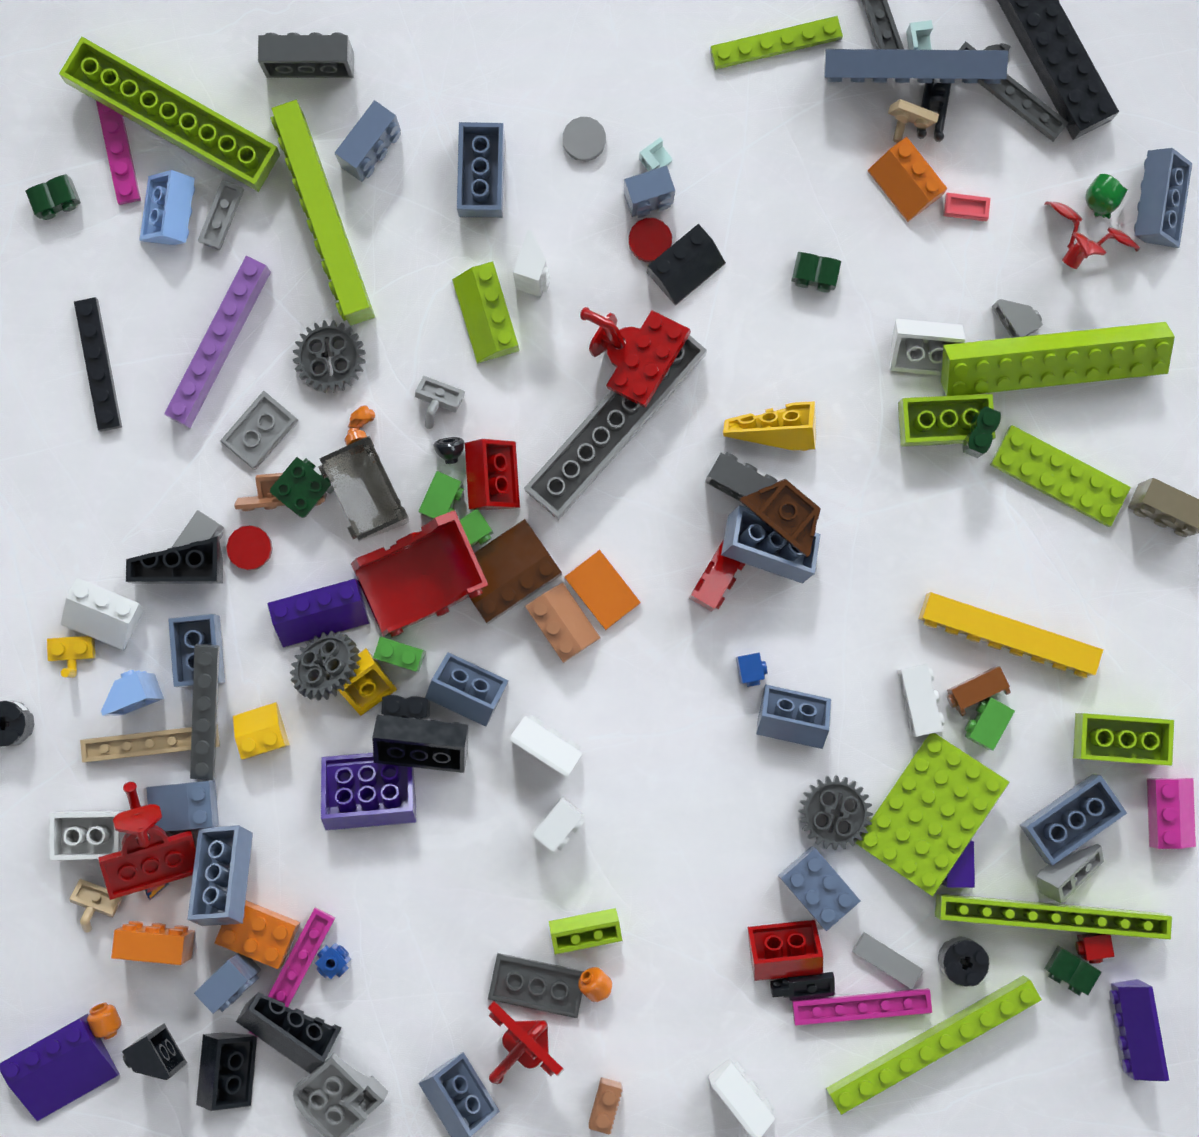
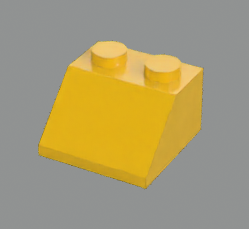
(369, 684)
(259, 731)

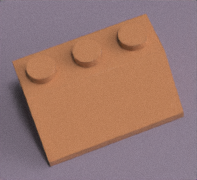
(562, 622)

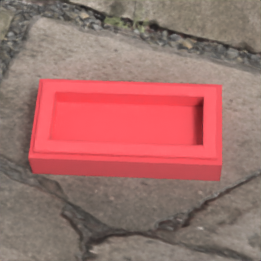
(966, 206)

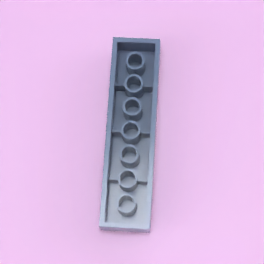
(918, 64)

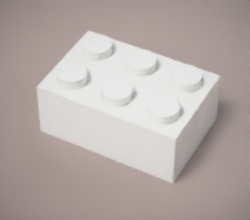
(83, 835)

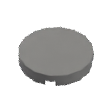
(584, 138)

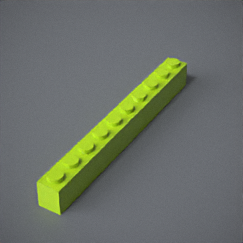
(1053, 916)
(933, 1044)

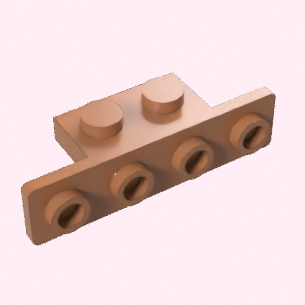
(264, 498)

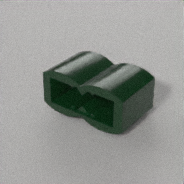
(53, 197)
(816, 271)
(981, 436)
(1073, 971)

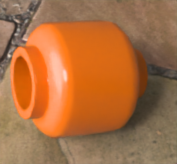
(595, 984)
(104, 1021)

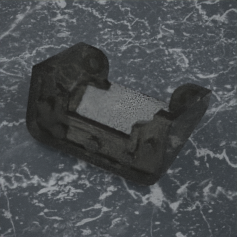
(363, 489)

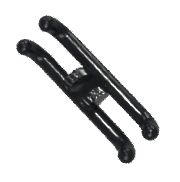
(935, 99)

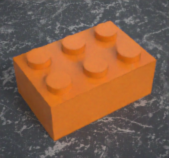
(262, 936)
(153, 943)

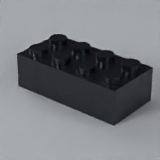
(420, 743)

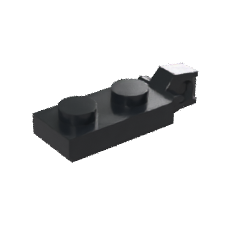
(804, 986)

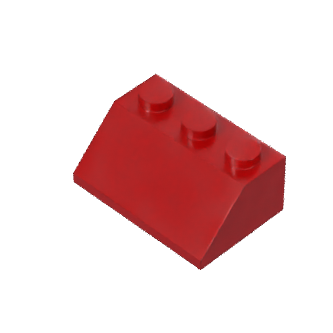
(492, 474)
(785, 950)

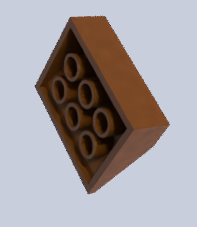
(514, 569)

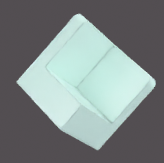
(919, 35)
(655, 156)

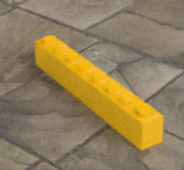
(1010, 634)

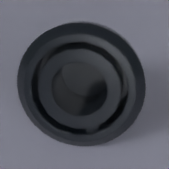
(449, 449)

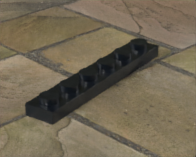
(97, 364)

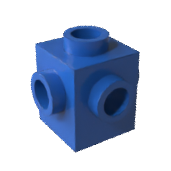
(340, 957)

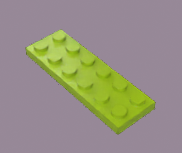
(1060, 476)

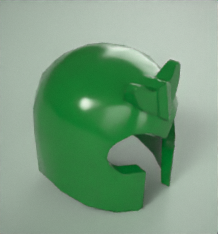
(1105, 195)

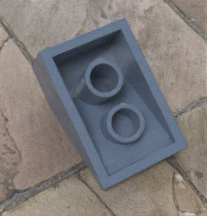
(185, 805)

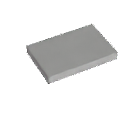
(259, 430)

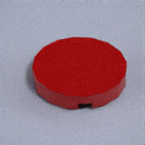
(649, 239)
(249, 547)

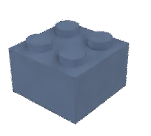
(649, 192)

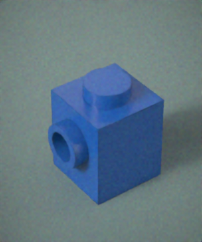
(751, 669)

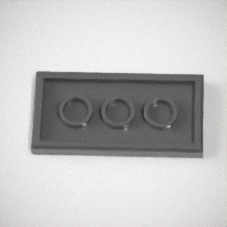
(536, 985)

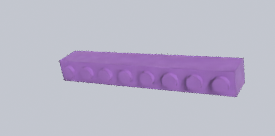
(218, 342)

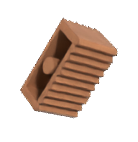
(605, 1106)

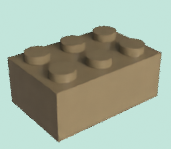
(1166, 507)

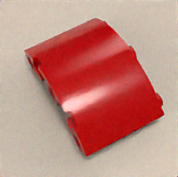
(420, 575)

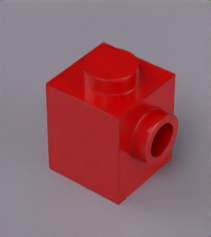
(1094, 947)

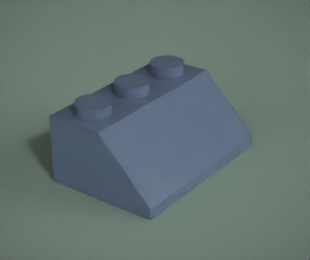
(466, 689)
(794, 716)
(459, 1097)

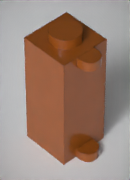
(977, 689)

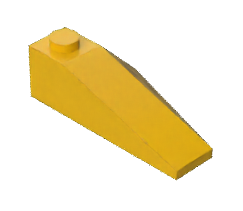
(785, 428)

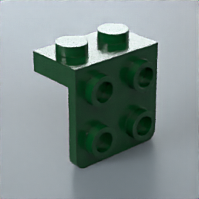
(301, 487)

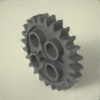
(309, 360)
(339, 661)
(815, 806)

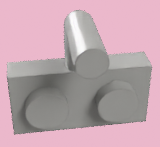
(438, 395)

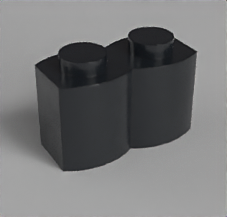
(410, 707)

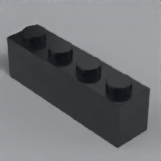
(187, 564)
(289, 1031)

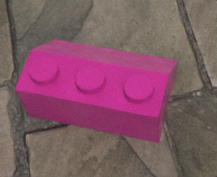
(1171, 813)

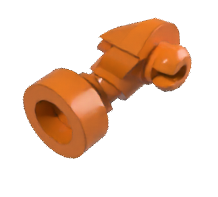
(357, 420)

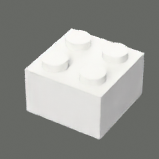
(558, 824)

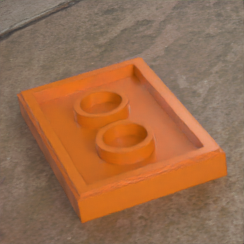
(602, 589)

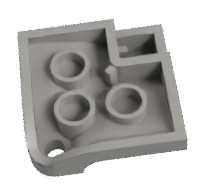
(337, 1097)

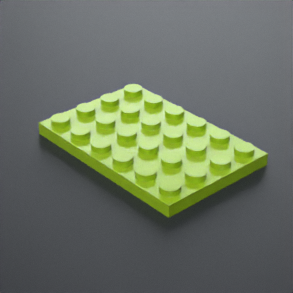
(932, 813)

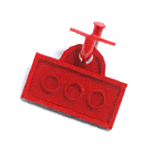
(643, 358)
(143, 858)
(525, 1042)

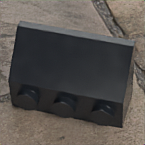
(686, 264)
(155, 1054)
(226, 1071)

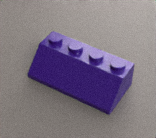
(318, 611)
(1139, 1030)

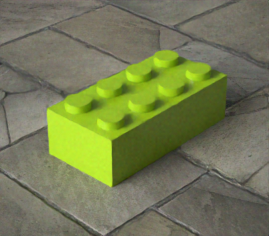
(939, 418)
(1123, 739)

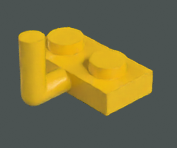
(71, 650)

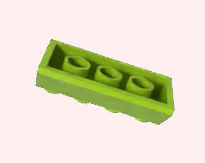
(485, 312)

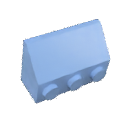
(167, 208)
(131, 693)

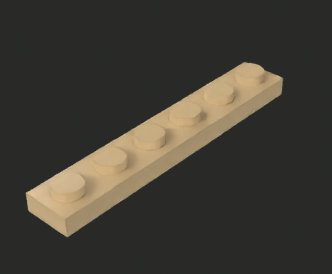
(138, 744)

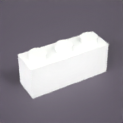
(920, 700)

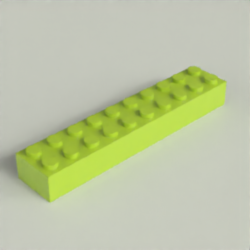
(169, 114)
(324, 217)
(1056, 359)

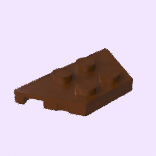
(786, 512)

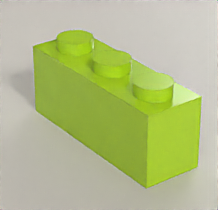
(585, 931)

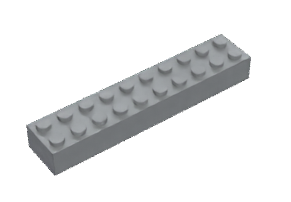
(603, 437)

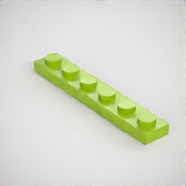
(776, 42)

